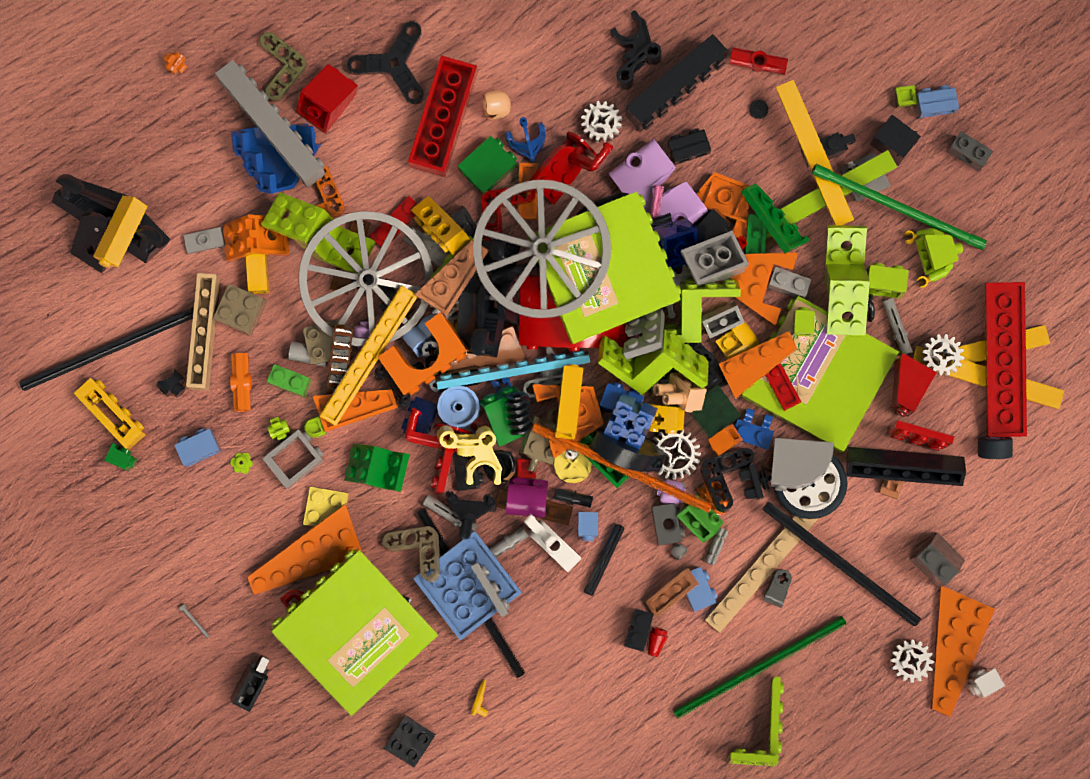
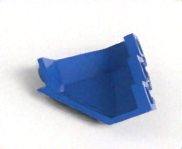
(265, 162)

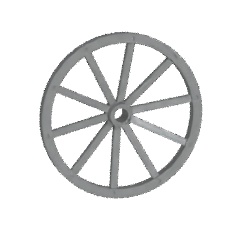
(577, 196)
(324, 232)

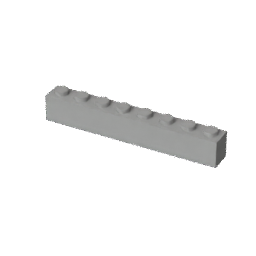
(270, 124)

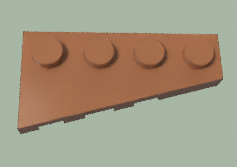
(451, 280)

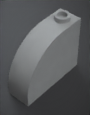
(799, 463)

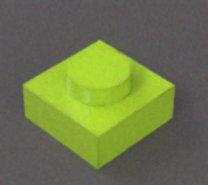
(906, 96)

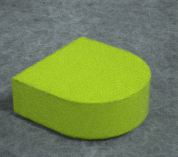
(314, 427)

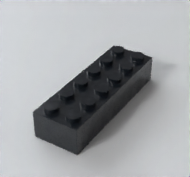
(676, 83)

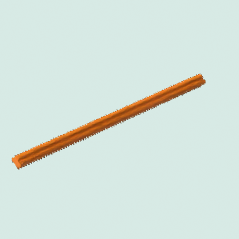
(650, 480)

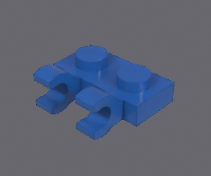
(755, 434)

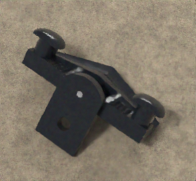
(95, 209)
(478, 320)

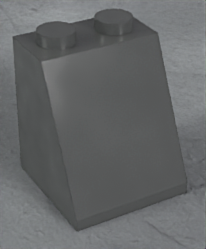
(938, 560)

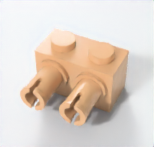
(682, 392)

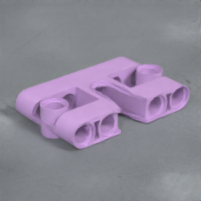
(654, 170)

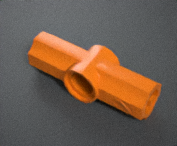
(241, 382)

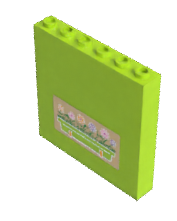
(636, 274)
(353, 631)

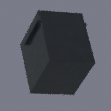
(895, 138)

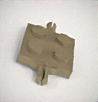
(536, 446)

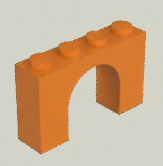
(450, 349)

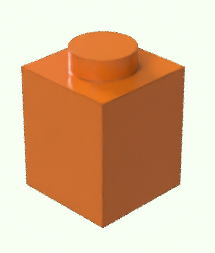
(725, 439)

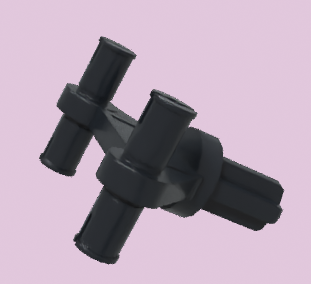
(404, 400)
(469, 511)

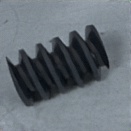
(520, 413)

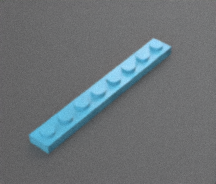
(504, 370)

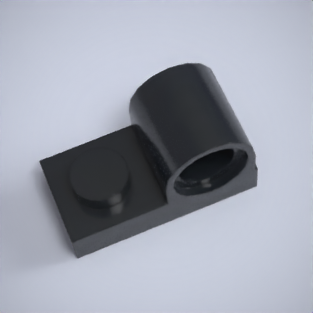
(464, 220)

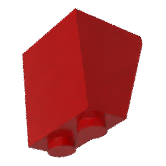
(326, 98)
(909, 384)

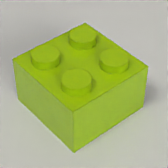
(887, 281)

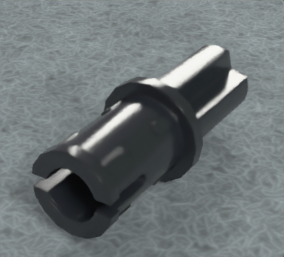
(573, 497)

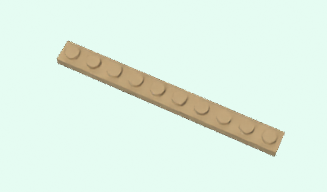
(760, 570)

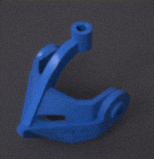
(530, 148)

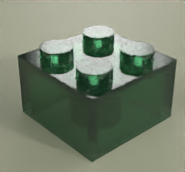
(715, 413)

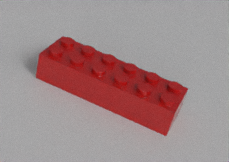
(443, 116)

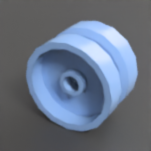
(451, 399)

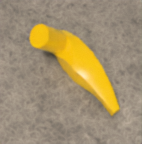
(476, 707)

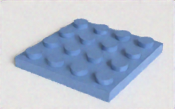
(459, 592)

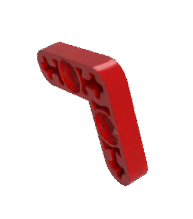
(494, 193)

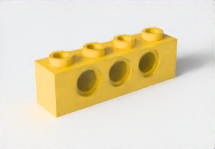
(440, 226)

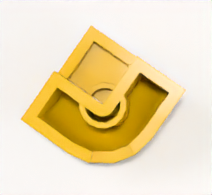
(737, 341)

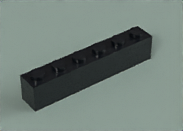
(905, 466)

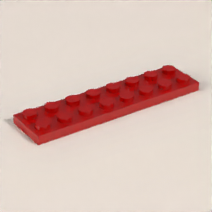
(1006, 359)

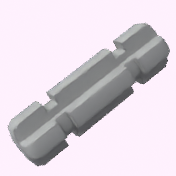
(716, 546)

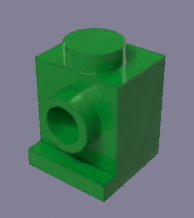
(120, 458)

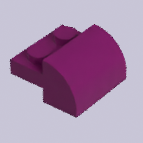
(527, 497)

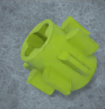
(278, 428)

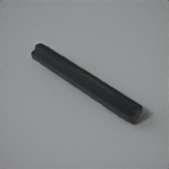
(604, 559)

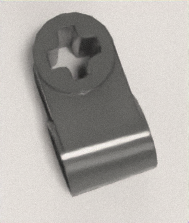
(777, 592)

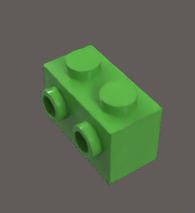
(699, 521)

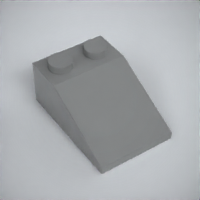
(715, 259)

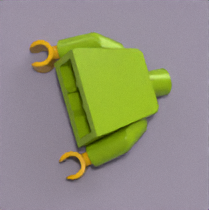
(936, 253)

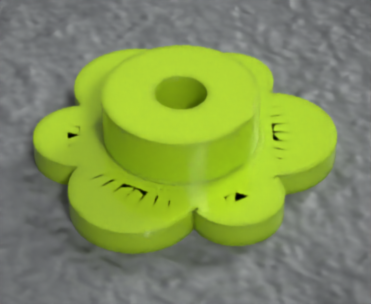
(244, 468)

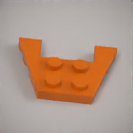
(726, 196)
(756, 280)
(588, 416)

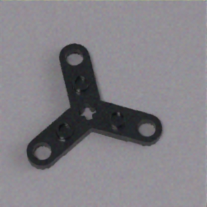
(381, 63)

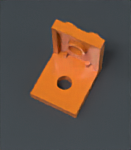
(249, 237)

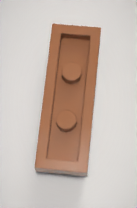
(672, 593)

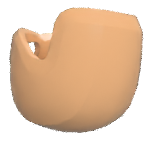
(497, 104)

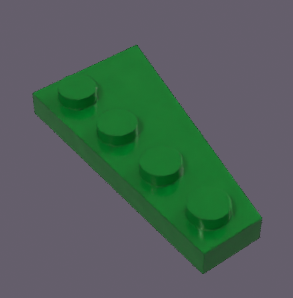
(773, 218)

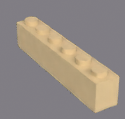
(203, 332)

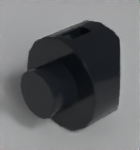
(172, 385)

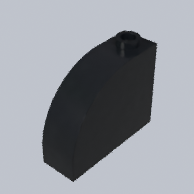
(616, 451)

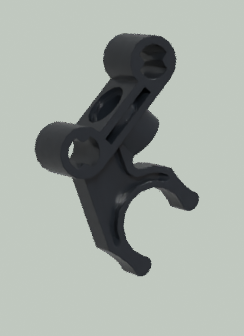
(639, 54)

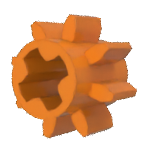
(175, 62)

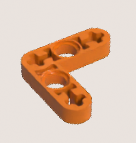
(328, 205)

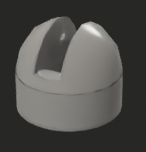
(679, 551)

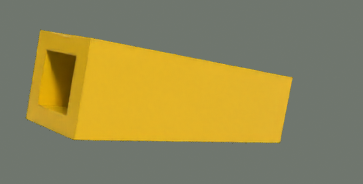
(120, 231)
(257, 274)
(569, 402)

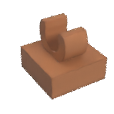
(891, 488)

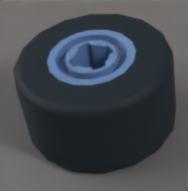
(995, 447)

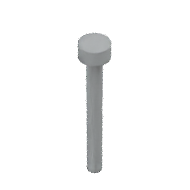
(183, 608)

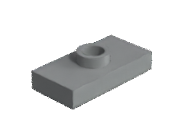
(204, 240)

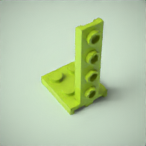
(758, 757)

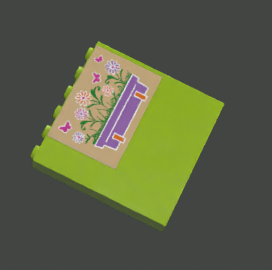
(836, 369)

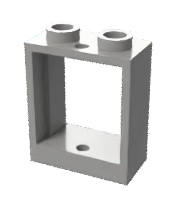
(317, 453)

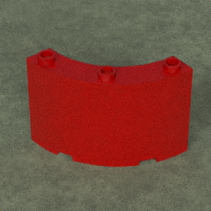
(551, 331)

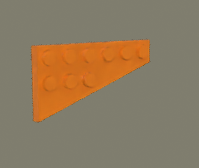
(309, 554)
(958, 638)

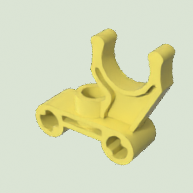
(473, 445)

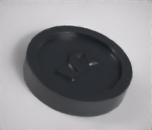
(758, 109)

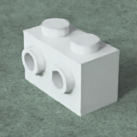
(984, 682)

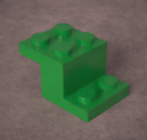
(376, 467)

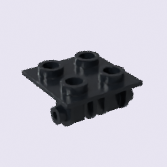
(409, 741)

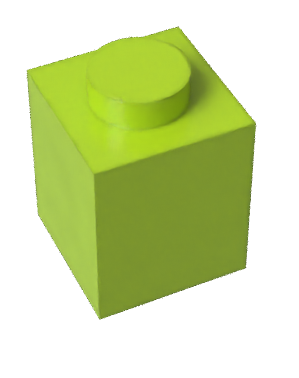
(803, 322)

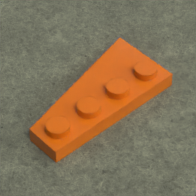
(755, 363)
(361, 407)

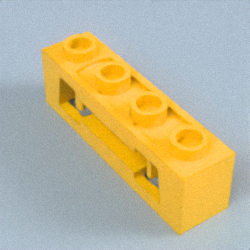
(89, 390)

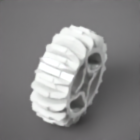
(683, 456)

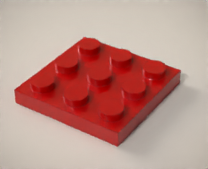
(920, 435)

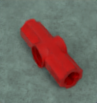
(746, 58)

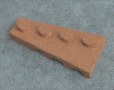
(508, 352)

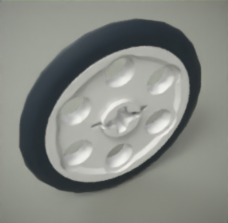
(816, 508)

